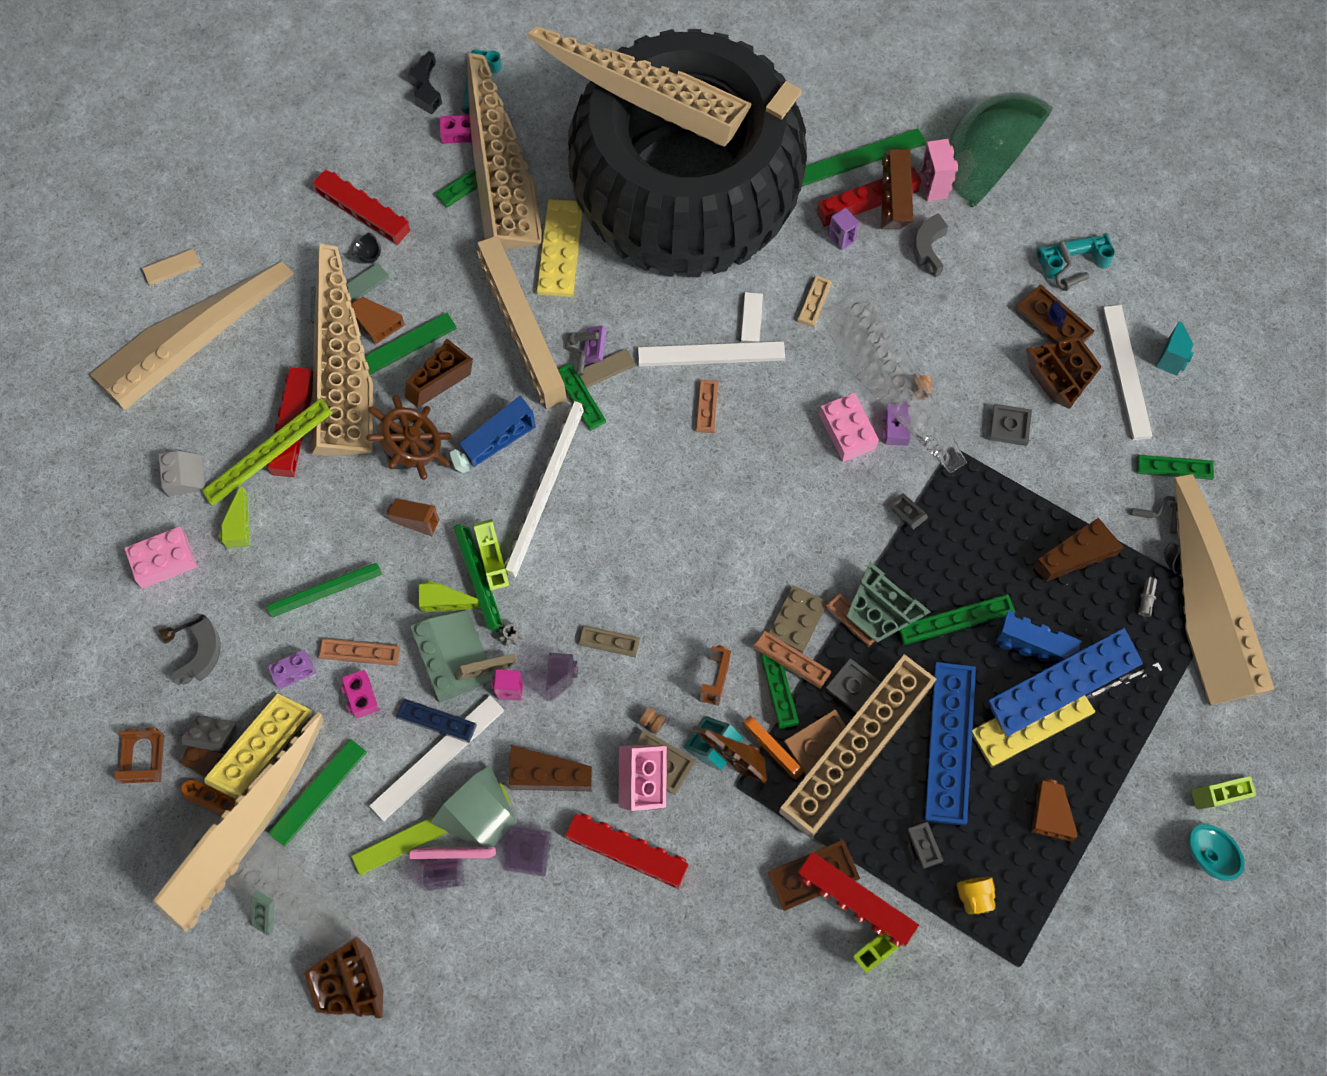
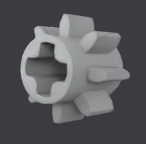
(514, 637)

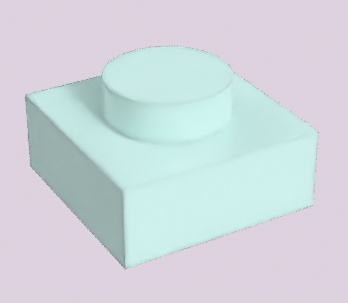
(460, 461)

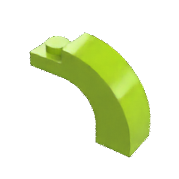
(491, 554)
(875, 953)

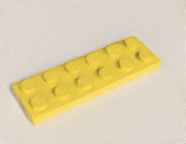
(560, 248)
(258, 746)
(998, 748)

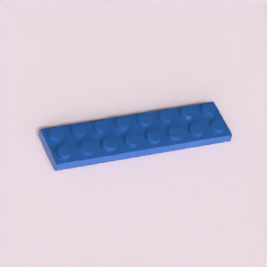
(1064, 682)
(950, 744)

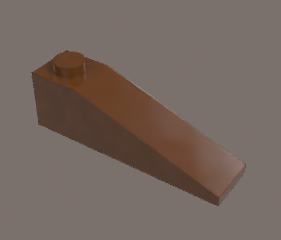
(741, 757)

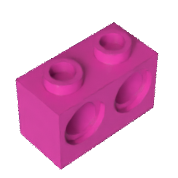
(459, 132)
(364, 692)

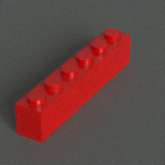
(859, 199)
(361, 207)
(295, 400)
(627, 851)
(858, 899)

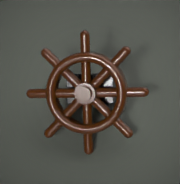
(402, 442)

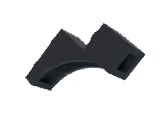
(425, 96)

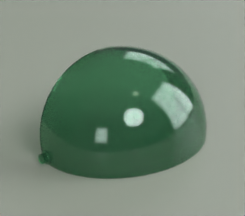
(992, 139)

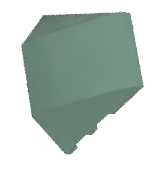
(882, 607)
(477, 811)

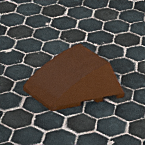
(1063, 369)
(347, 982)

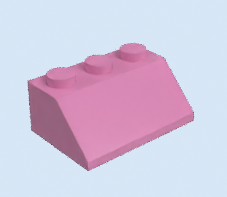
(642, 777)

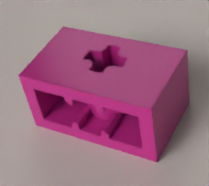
(507, 685)

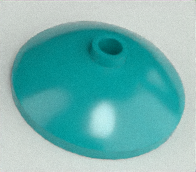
(1216, 852)

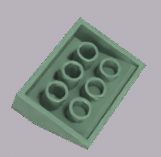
(445, 646)

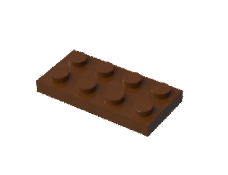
(1036, 308)
(787, 882)

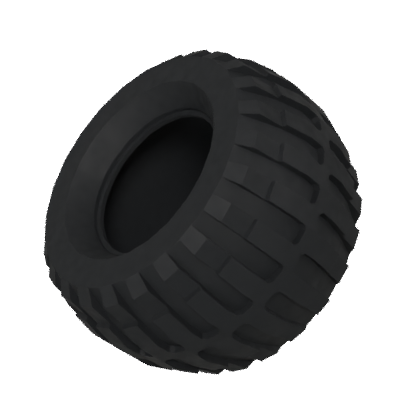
(688, 220)

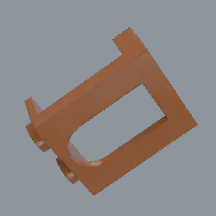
(712, 694)
(129, 739)

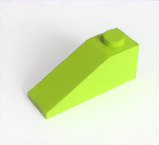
(236, 522)
(442, 598)
(1223, 792)

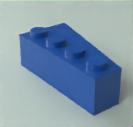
(499, 431)
(1035, 639)

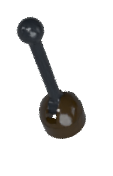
(168, 633)

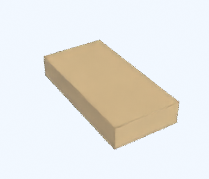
(783, 100)

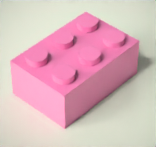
(938, 169)
(848, 427)
(161, 557)

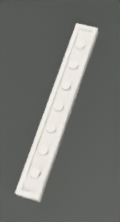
(711, 353)
(1127, 372)
(433, 762)

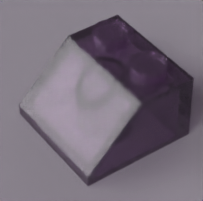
(560, 674)
(528, 851)
(441, 874)

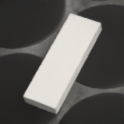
(752, 318)

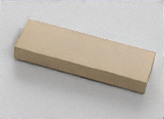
(171, 266)
(814, 301)

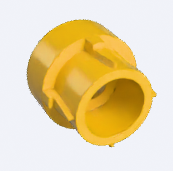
(977, 894)

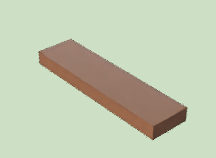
(359, 652)
(792, 659)

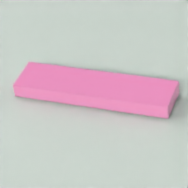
(452, 852)

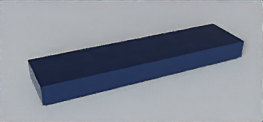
(436, 720)

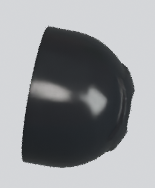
(366, 249)
(1173, 558)

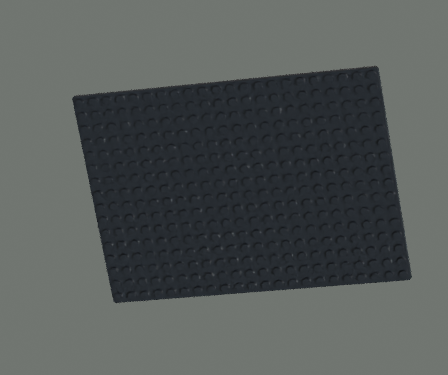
(970, 549)

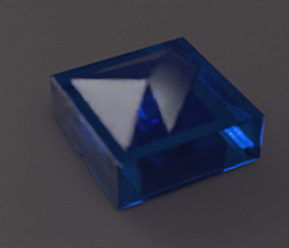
(1057, 313)

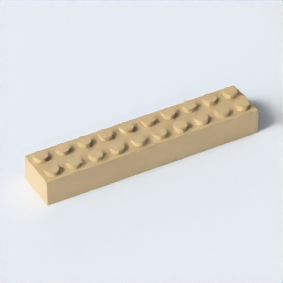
(522, 323)
(857, 746)

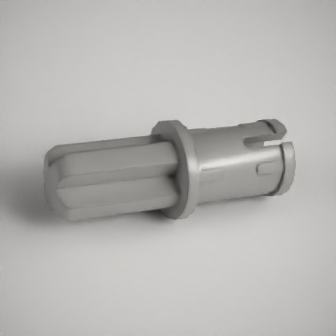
(1147, 597)

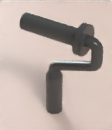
(1064, 283)
(574, 339)
(1151, 514)

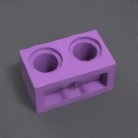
(843, 228)
(292, 669)

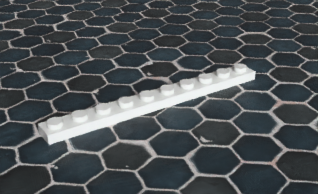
(541, 495)

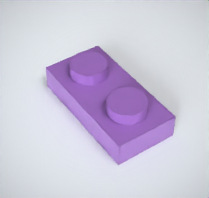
(595, 348)

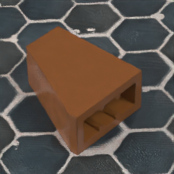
(376, 319)
(414, 516)
(1052, 812)

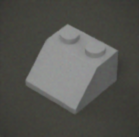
(181, 472)

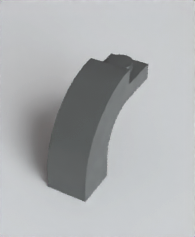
(929, 232)
(206, 657)

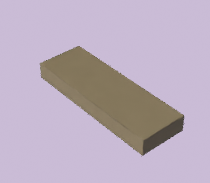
(607, 368)
(609, 641)
(485, 667)

